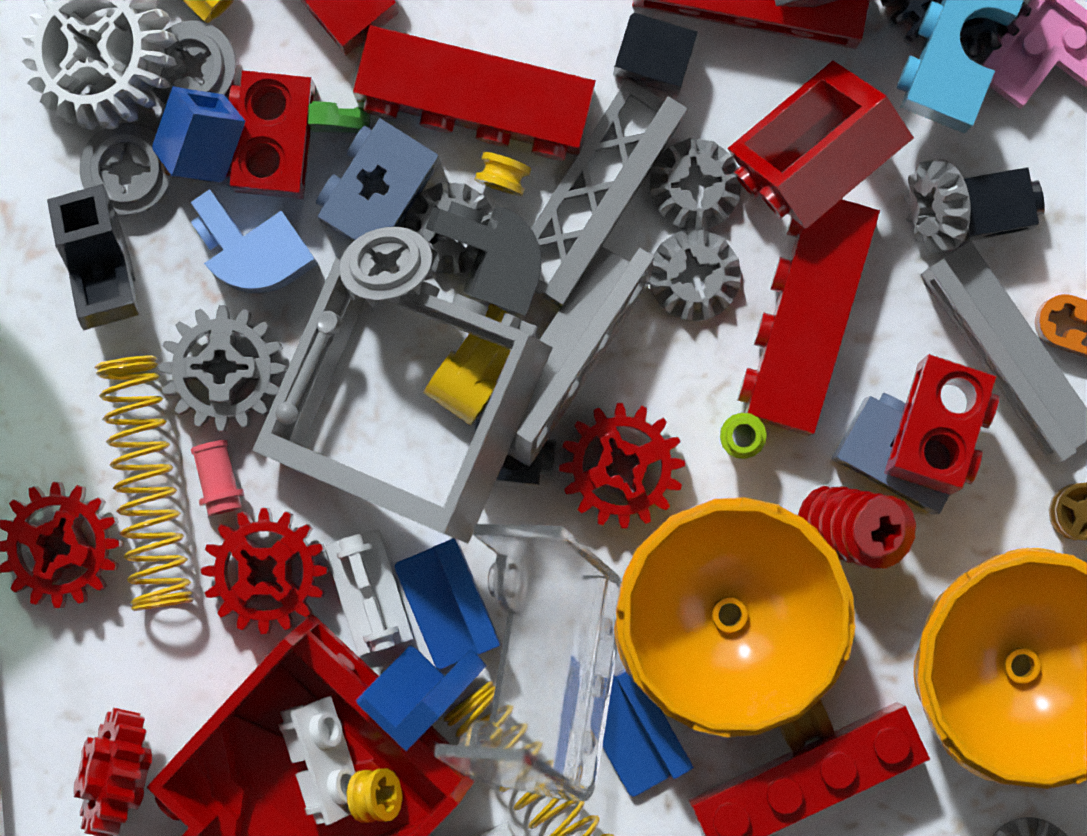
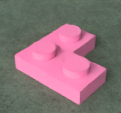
(1048, 37)

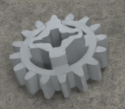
(222, 341)

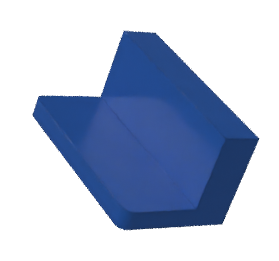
(446, 603)
(415, 693)
(640, 738)

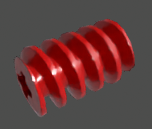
(861, 525)

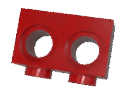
(286, 135)
(928, 419)

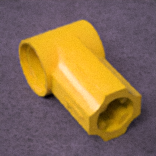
(470, 374)

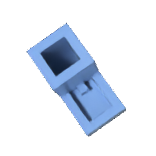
(256, 262)

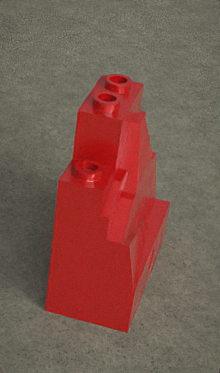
(239, 771)

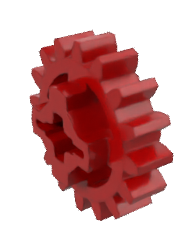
(646, 454)
(35, 536)
(246, 589)
(112, 773)

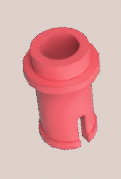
(216, 478)

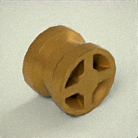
(1061, 516)
(811, 724)

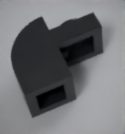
(94, 255)

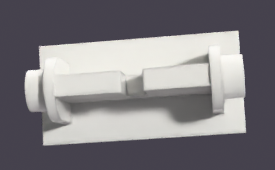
(368, 592)
(317, 737)

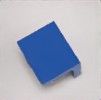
(198, 134)

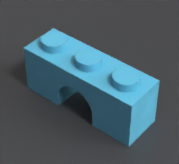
(944, 81)

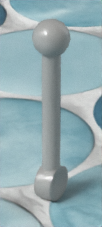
(328, 325)

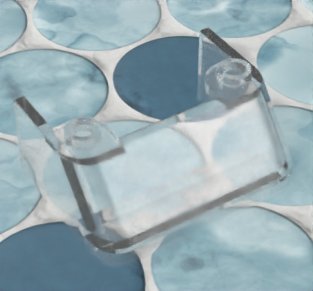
(551, 667)

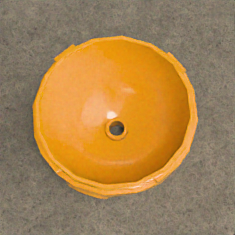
(790, 628)
(986, 716)

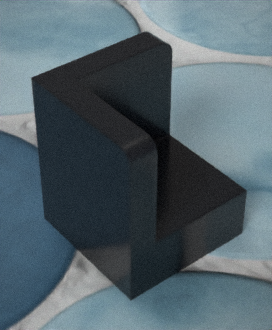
(654, 53)

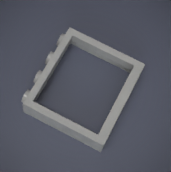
(491, 438)

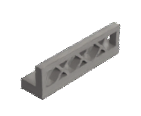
(619, 192)
(579, 340)
(1010, 351)

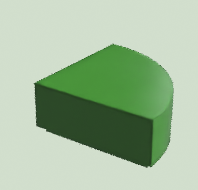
(330, 118)

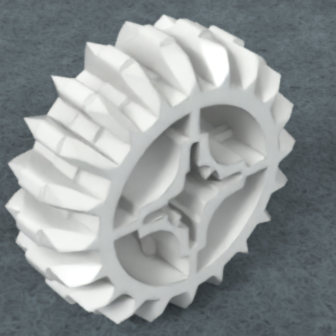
(66, 74)

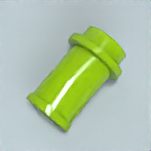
(757, 431)

